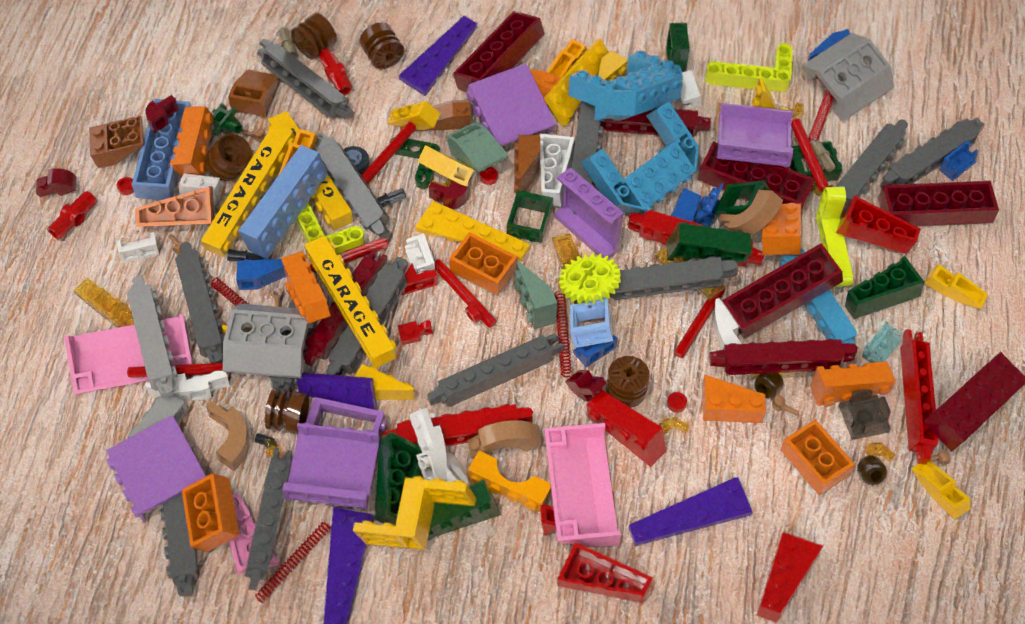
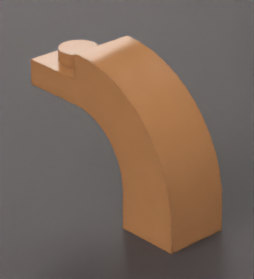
(756, 216)
(505, 434)
(237, 443)

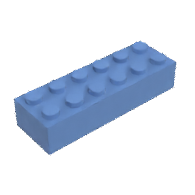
(153, 174)
(283, 202)

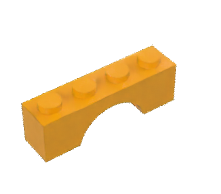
(529, 493)

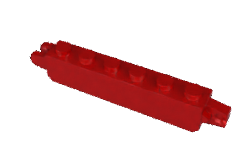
(659, 227)
(918, 394)
(463, 426)

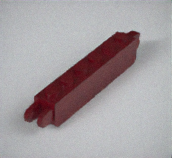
(641, 124)
(329, 329)
(782, 356)

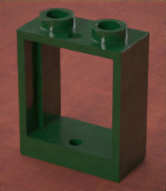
(678, 45)
(797, 165)
(738, 191)
(532, 202)

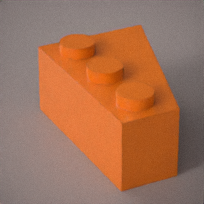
(731, 402)

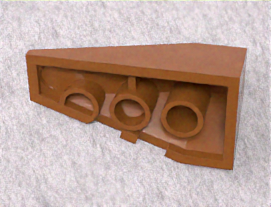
(453, 116)

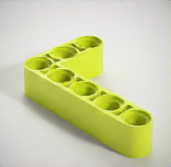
(747, 76)
(828, 219)
(311, 230)

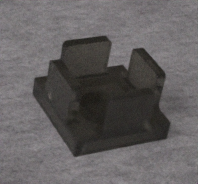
(865, 414)

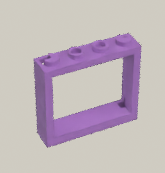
(323, 405)

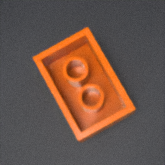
(783, 232)
(483, 263)
(817, 457)
(210, 512)

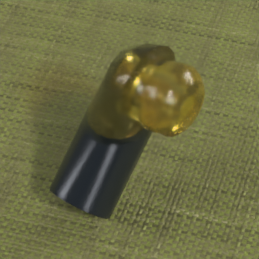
(269, 442)

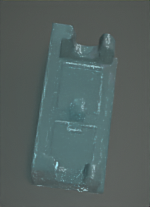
(882, 344)

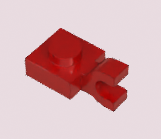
(411, 332)

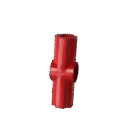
(335, 72)
(72, 215)

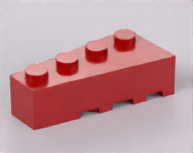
(876, 226)
(628, 427)
(789, 568)
(602, 575)

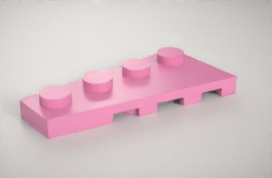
(241, 545)

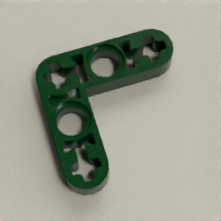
(416, 154)

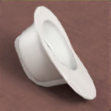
(455, 470)

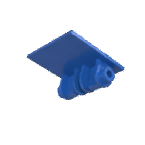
(708, 205)

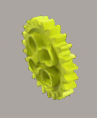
(589, 279)

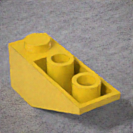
(612, 66)
(763, 96)
(420, 114)
(446, 165)
(386, 385)

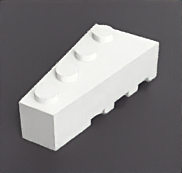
(555, 159)

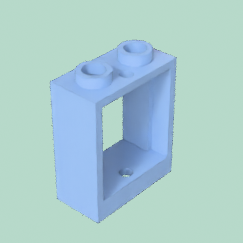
(591, 333)

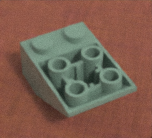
(476, 147)
(535, 297)

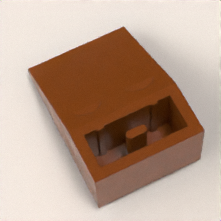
(253, 92)
(115, 140)
(526, 161)

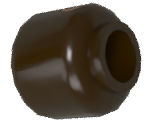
(769, 384)
(872, 470)

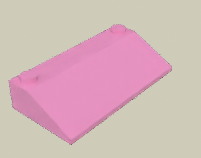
(102, 357)
(581, 485)

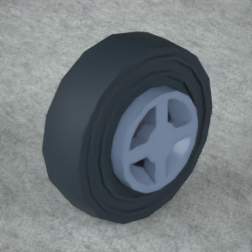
(359, 157)

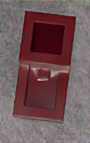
(158, 114)
(56, 181)
(452, 196)
(585, 385)

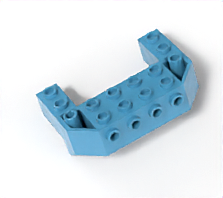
(645, 87)
(655, 177)

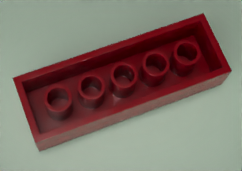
(501, 49)
(786, 183)
(941, 203)
(783, 290)
(975, 401)

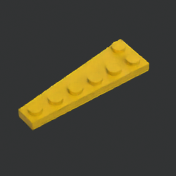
(558, 98)
(455, 226)

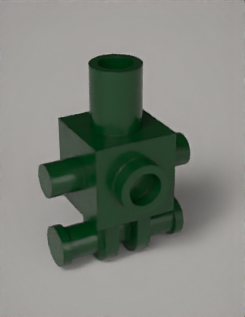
(225, 121)

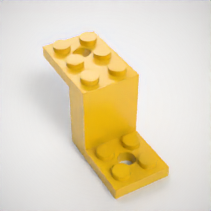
(415, 513)

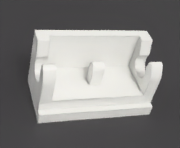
(690, 91)
(194, 182)
(138, 249)
(419, 254)

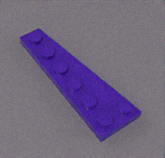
(425, 70)
(703, 510)
(344, 564)

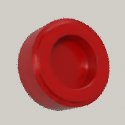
(489, 176)
(124, 186)
(473, 313)
(676, 402)

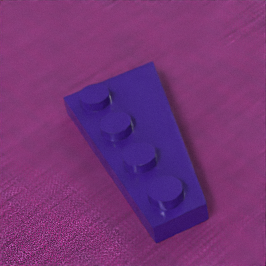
(343, 389)

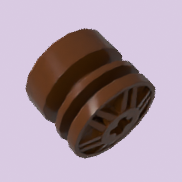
(313, 35)
(381, 45)
(228, 157)
(628, 380)
(286, 411)

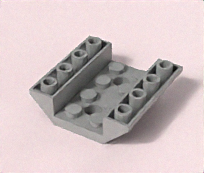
(862, 81)
(264, 347)

